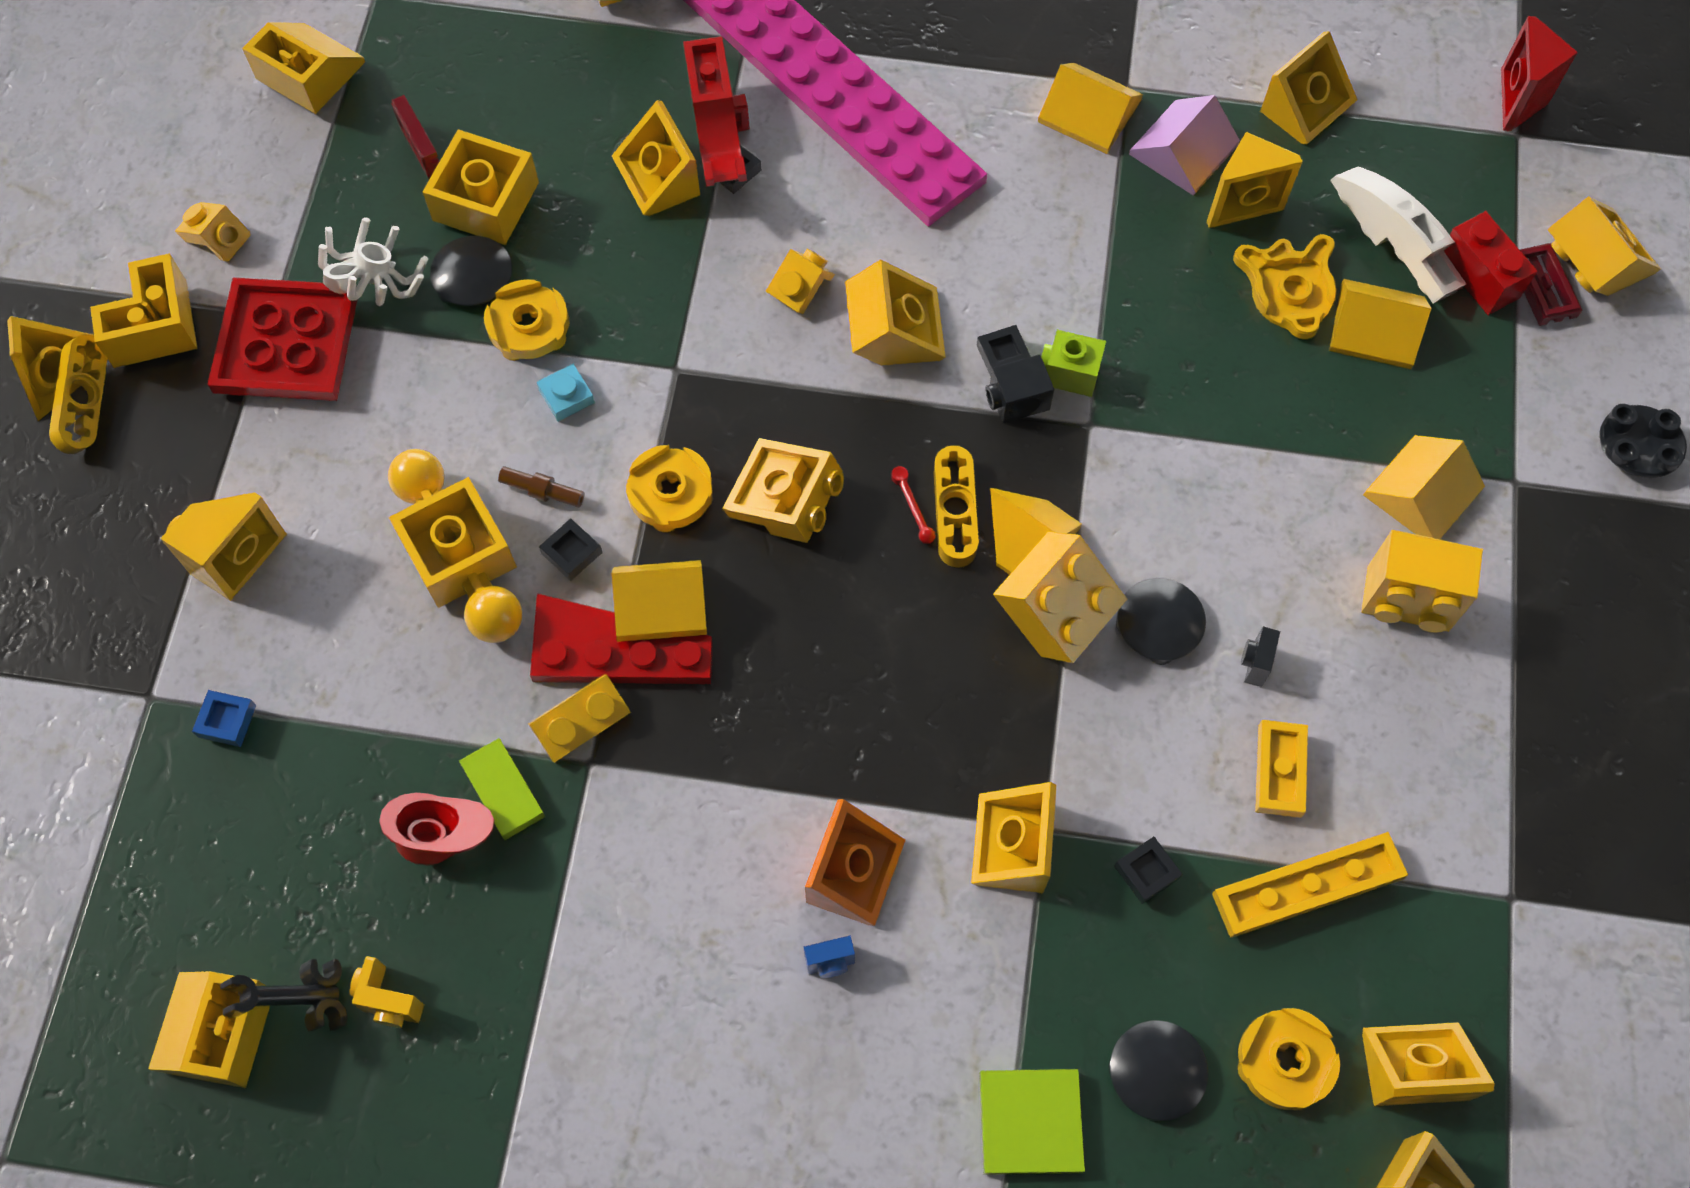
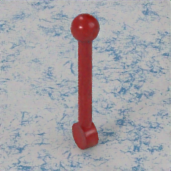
(900, 477)

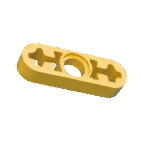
(65, 407)
(947, 522)

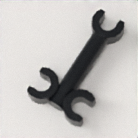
(316, 991)

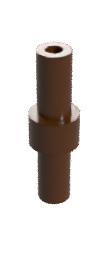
(541, 486)

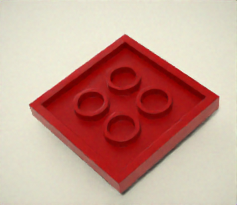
(282, 340)

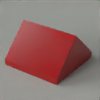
(1532, 71)

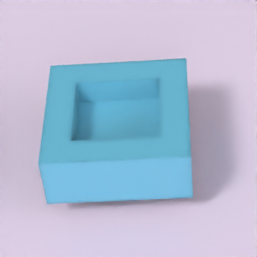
(565, 392)

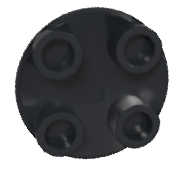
(470, 271)
(1643, 440)
(1161, 620)
(1158, 1070)

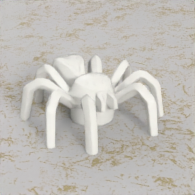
(370, 263)

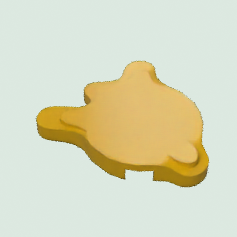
(1291, 285)

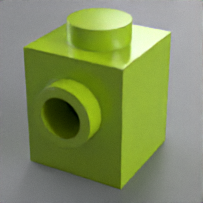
(1073, 362)

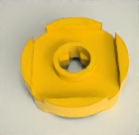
(532, 340)
(675, 509)
(1315, 1052)

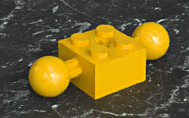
(454, 544)

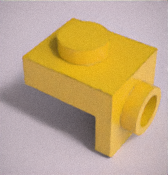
(214, 227)
(799, 279)
(388, 1006)

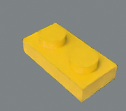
(579, 718)
(1281, 768)

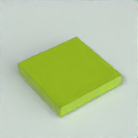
(1031, 1122)

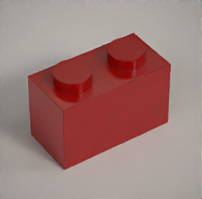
(1489, 263)

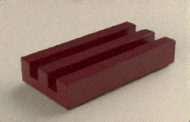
(415, 135)
(1539, 292)

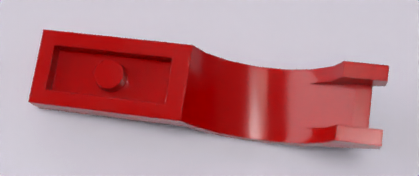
(714, 110)

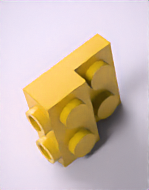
(785, 489)

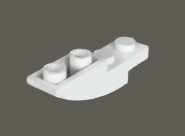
(1396, 216)

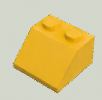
(1601, 248)
(894, 316)
(224, 540)

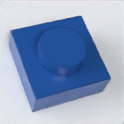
(224, 718)
(830, 957)

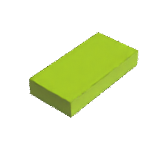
(502, 788)

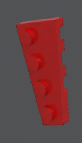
(581, 645)

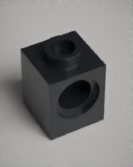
(1020, 389)

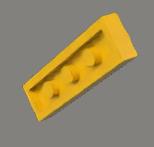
(1309, 884)

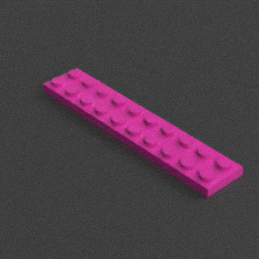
(848, 102)

